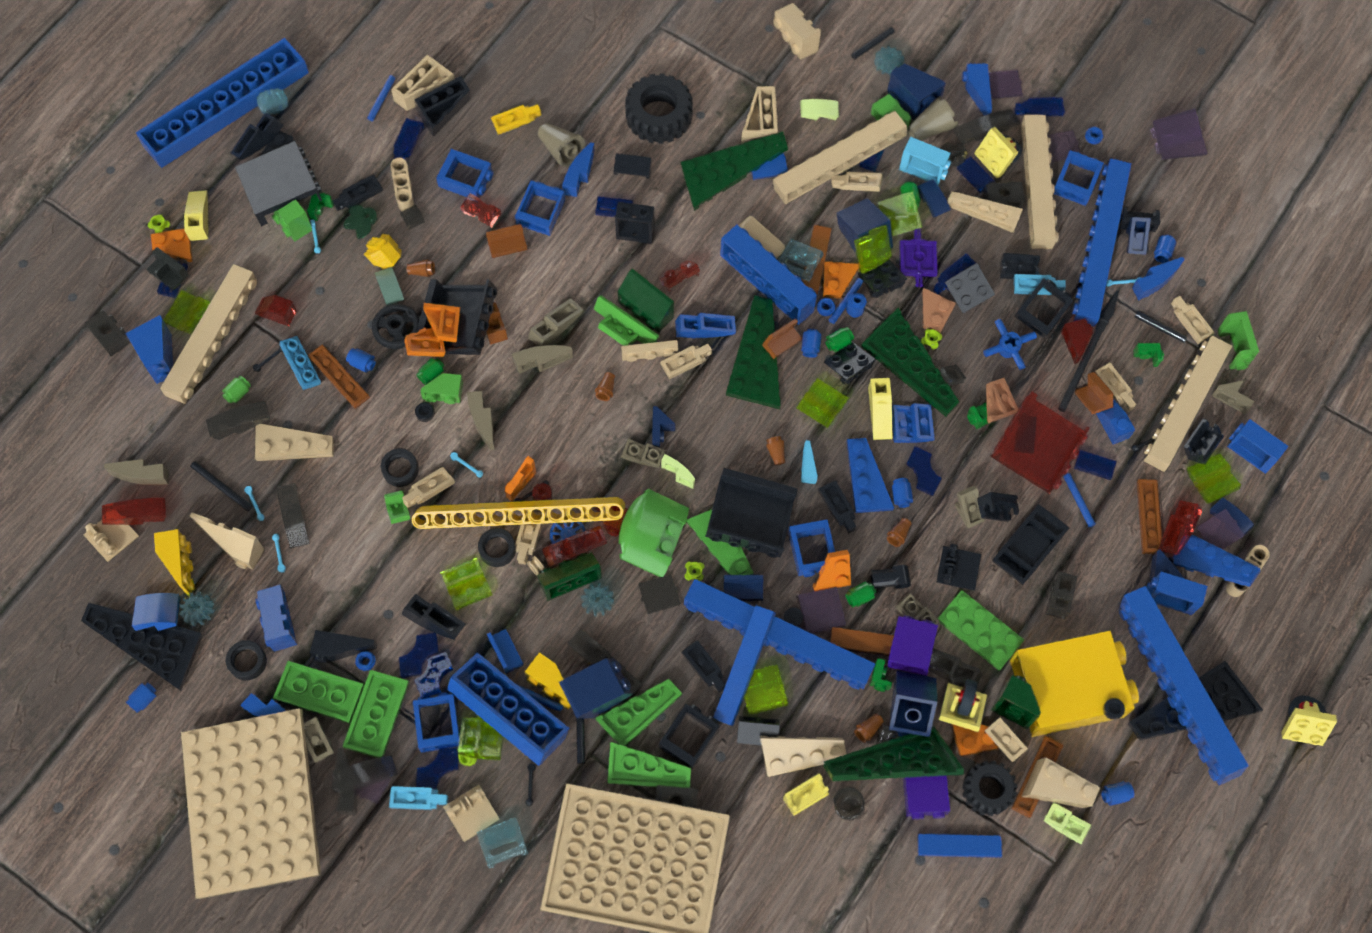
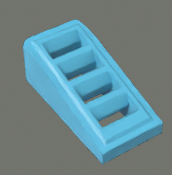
(808, 471)

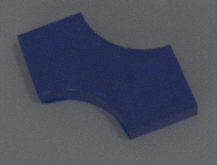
(921, 464)
(413, 662)
(429, 682)
(445, 762)

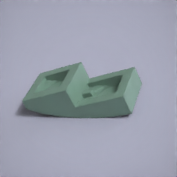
(389, 286)

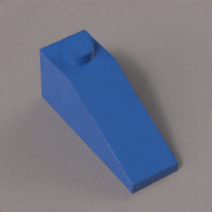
(978, 86)
(1116, 423)

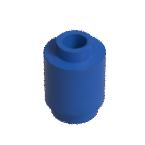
(1164, 248)
(856, 305)
(811, 343)
(361, 360)
(902, 492)
(141, 697)
(1117, 793)

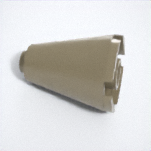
(933, 120)
(561, 143)

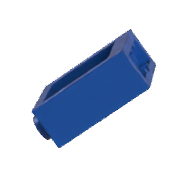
(454, 157)
(1074, 192)
(536, 223)
(1257, 445)
(806, 530)
(1177, 593)
(448, 741)

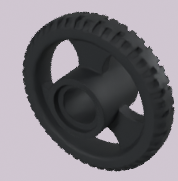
(398, 334)

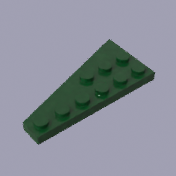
(725, 168)
(907, 358)
(754, 370)
(897, 758)

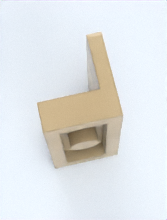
(1006, 740)

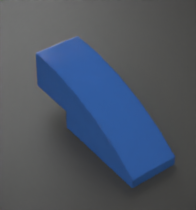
(579, 171)
(1156, 278)
(704, 326)
(258, 708)

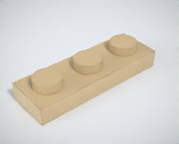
(649, 350)

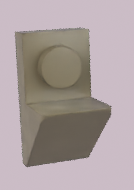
(1229, 395)
(968, 506)
(317, 741)

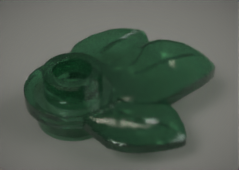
(359, 222)

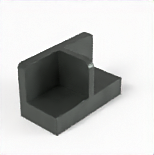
(167, 269)

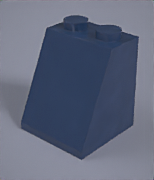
(914, 89)
(859, 219)
(596, 688)
(913, 703)

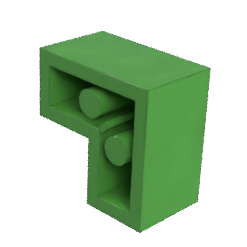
(293, 220)

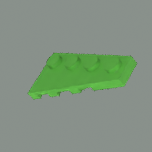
(730, 558)
(634, 716)
(643, 769)

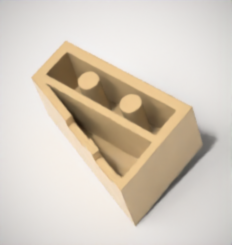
(797, 31)
(420, 80)
(762, 115)
(1059, 785)

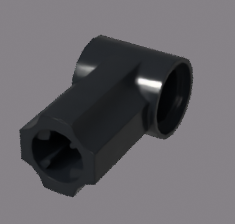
(895, 577)

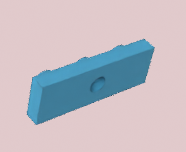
(303, 370)

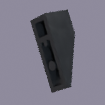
(338, 646)

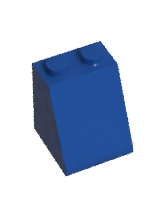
(154, 347)

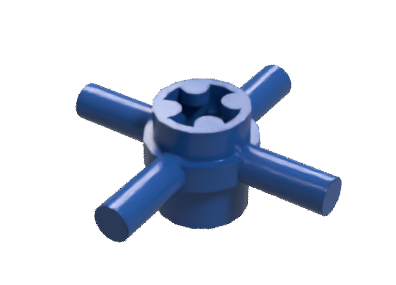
(1009, 344)

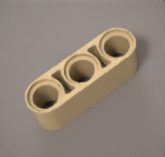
(402, 177)
(764, 236)
(1263, 552)

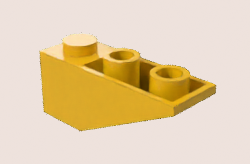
(547, 675)

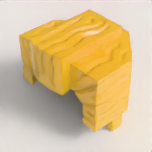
(383, 251)

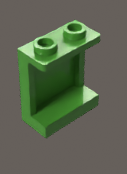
(1242, 338)

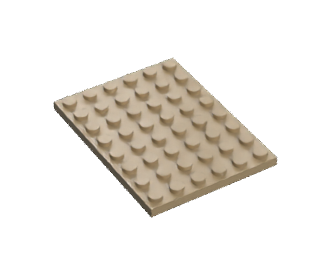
(250, 804)
(635, 862)

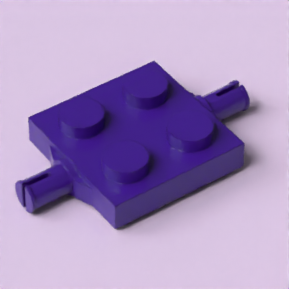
(918, 258)

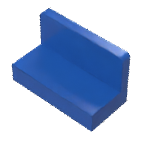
(505, 651)

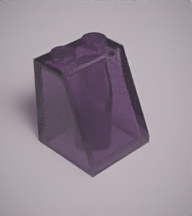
(1179, 136)

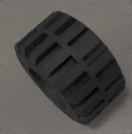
(998, 774)

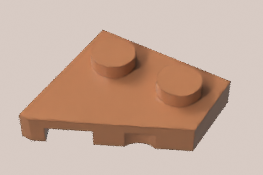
(935, 310)
(999, 401)

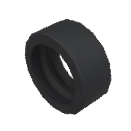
(396, 454)
(494, 533)
(235, 650)

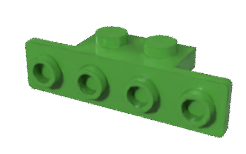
(621, 325)

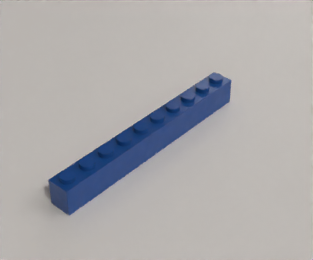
(1102, 241)
(781, 635)

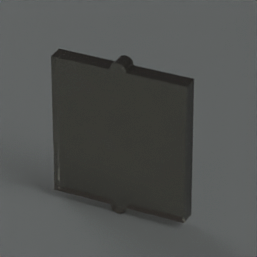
(659, 594)

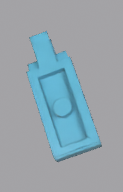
(1027, 284)
(416, 798)

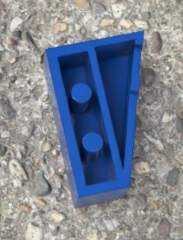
(275, 618)

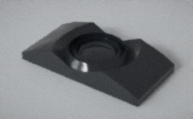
(1030, 544)

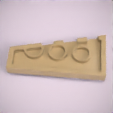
(988, 211)
(286, 443)
(794, 754)

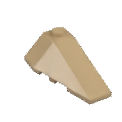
(239, 545)

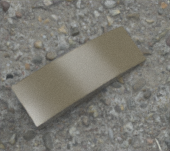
(555, 323)
(541, 357)
(481, 417)
(139, 472)

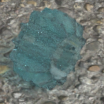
(888, 59)
(272, 101)
(604, 601)
(193, 603)

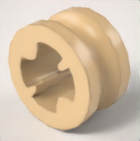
(535, 565)

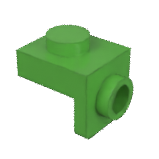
(396, 508)

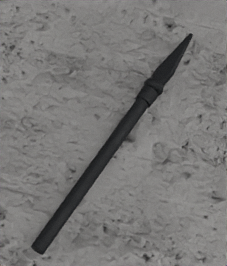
(1103, 321)

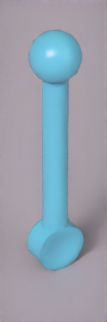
(317, 249)
(1110, 282)
(454, 456)
(248, 490)
(281, 568)

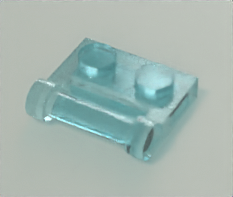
(803, 255)
(498, 836)

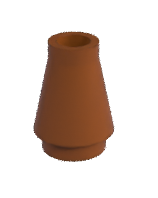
(422, 268)
(605, 388)
(776, 449)
(898, 533)
(868, 728)

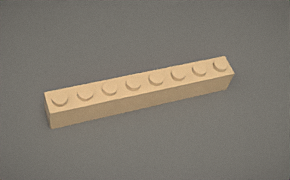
(840, 157)
(1038, 182)
(209, 334)
(1187, 403)

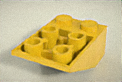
(174, 553)

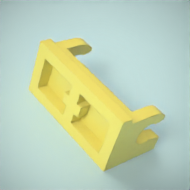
(806, 794)

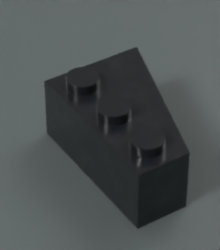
(442, 104)

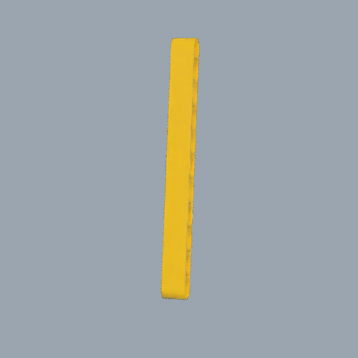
(509, 516)

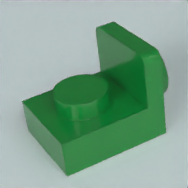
(316, 207)
(1149, 350)
(978, 416)
(880, 672)

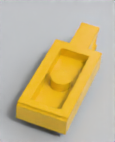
(515, 118)

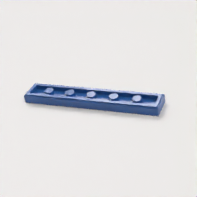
(744, 665)

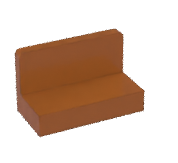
(506, 241)
(782, 339)
(1096, 395)

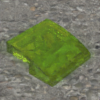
(901, 212)
(873, 249)
(186, 312)
(822, 403)
(1213, 478)
(466, 583)
(765, 690)
(479, 740)

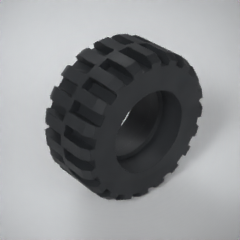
(658, 127)

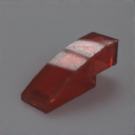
(134, 511)
(1180, 527)
(574, 546)

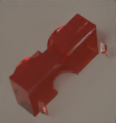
(486, 213)
(674, 277)

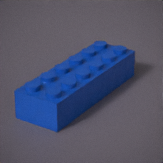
(768, 274)
(508, 709)

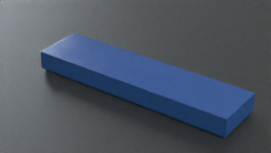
(959, 845)

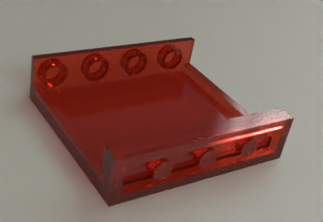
(1039, 444)

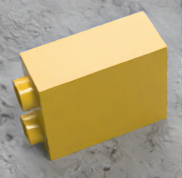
(1075, 681)

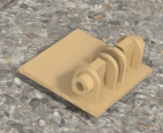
(109, 539)
(471, 813)

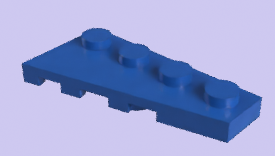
(866, 481)
(1214, 561)

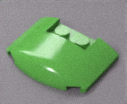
(651, 532)

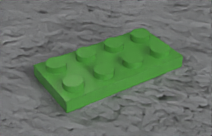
(980, 630)
(318, 692)
(376, 714)

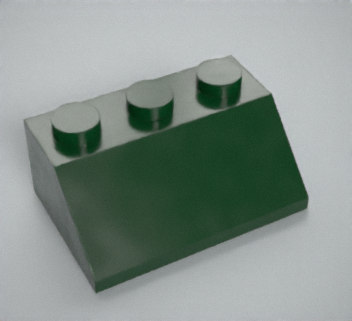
(645, 301)
(569, 576)
(1017, 702)

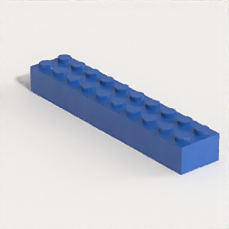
(221, 103)
(1182, 686)

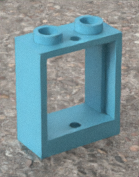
(925, 161)

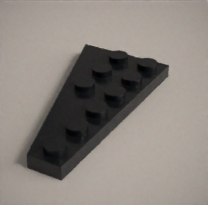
(164, 651)
(1225, 691)

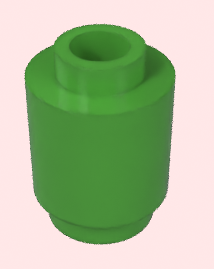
(236, 389)

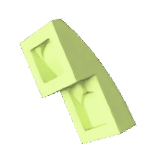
(819, 108)
(682, 473)
(1066, 823)

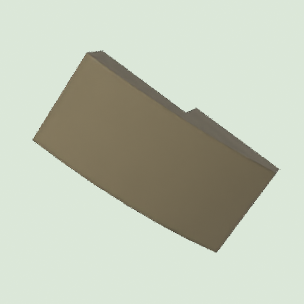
(642, 454)
(911, 607)

